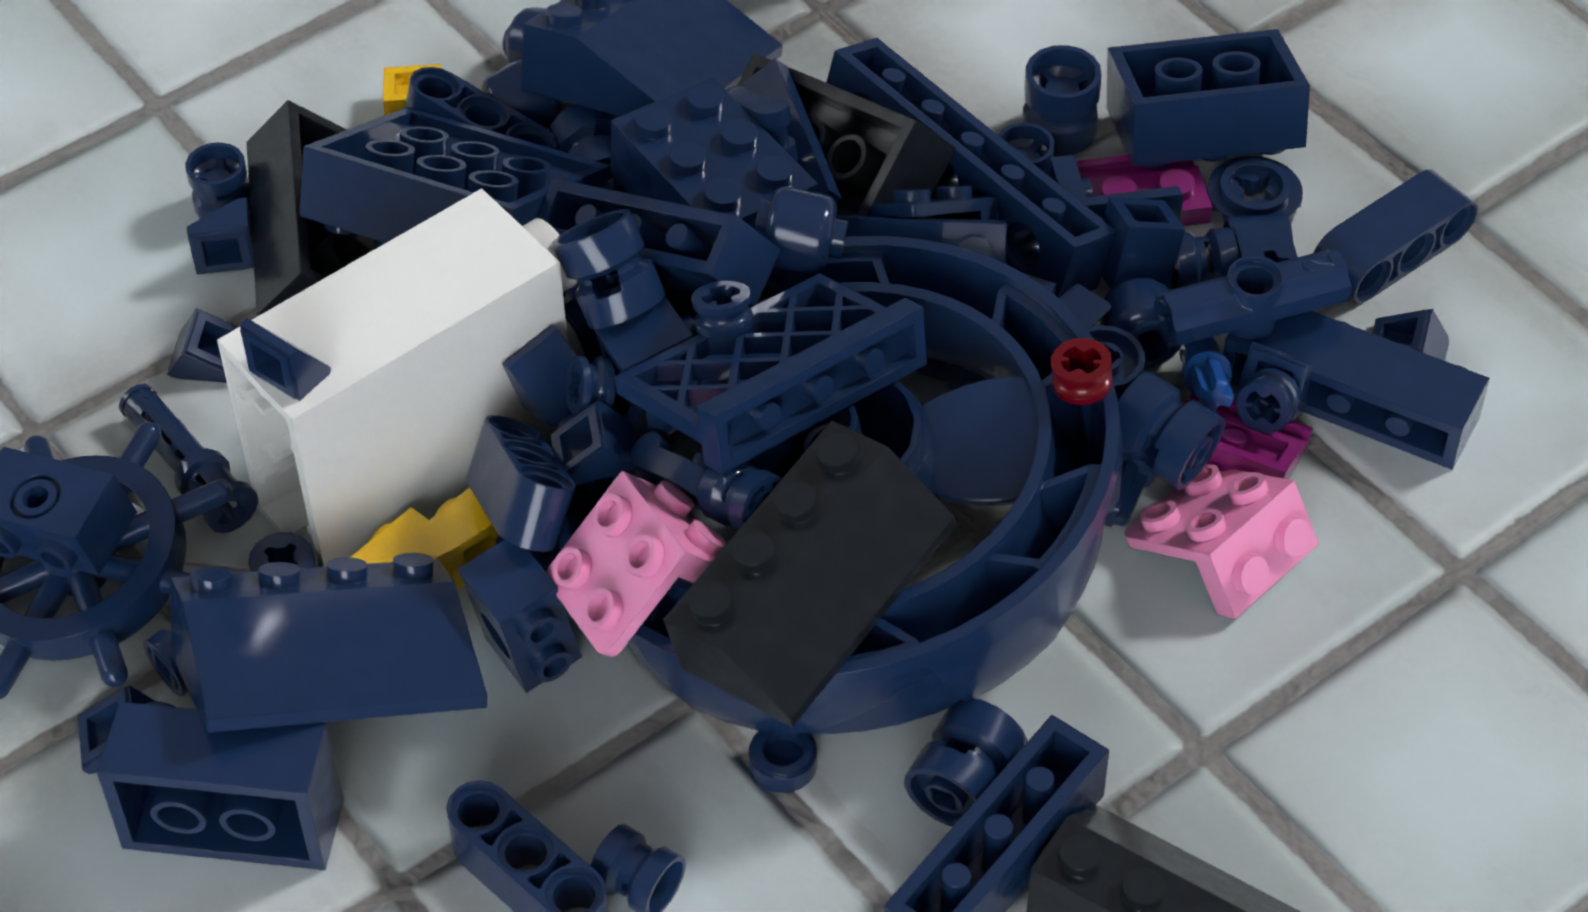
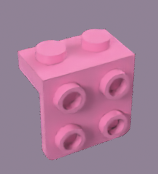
(1236, 528)
(630, 558)

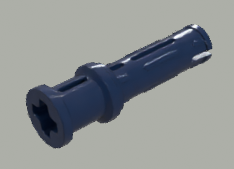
(189, 459)

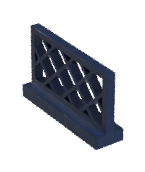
(782, 391)

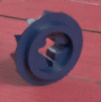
(1254, 175)

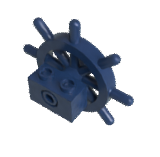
(72, 524)

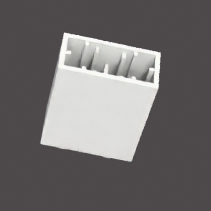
(413, 373)

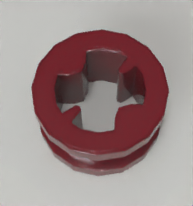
(1072, 368)

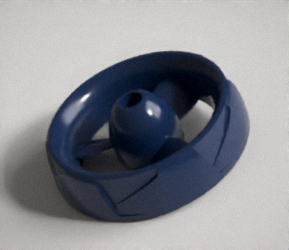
(970, 446)

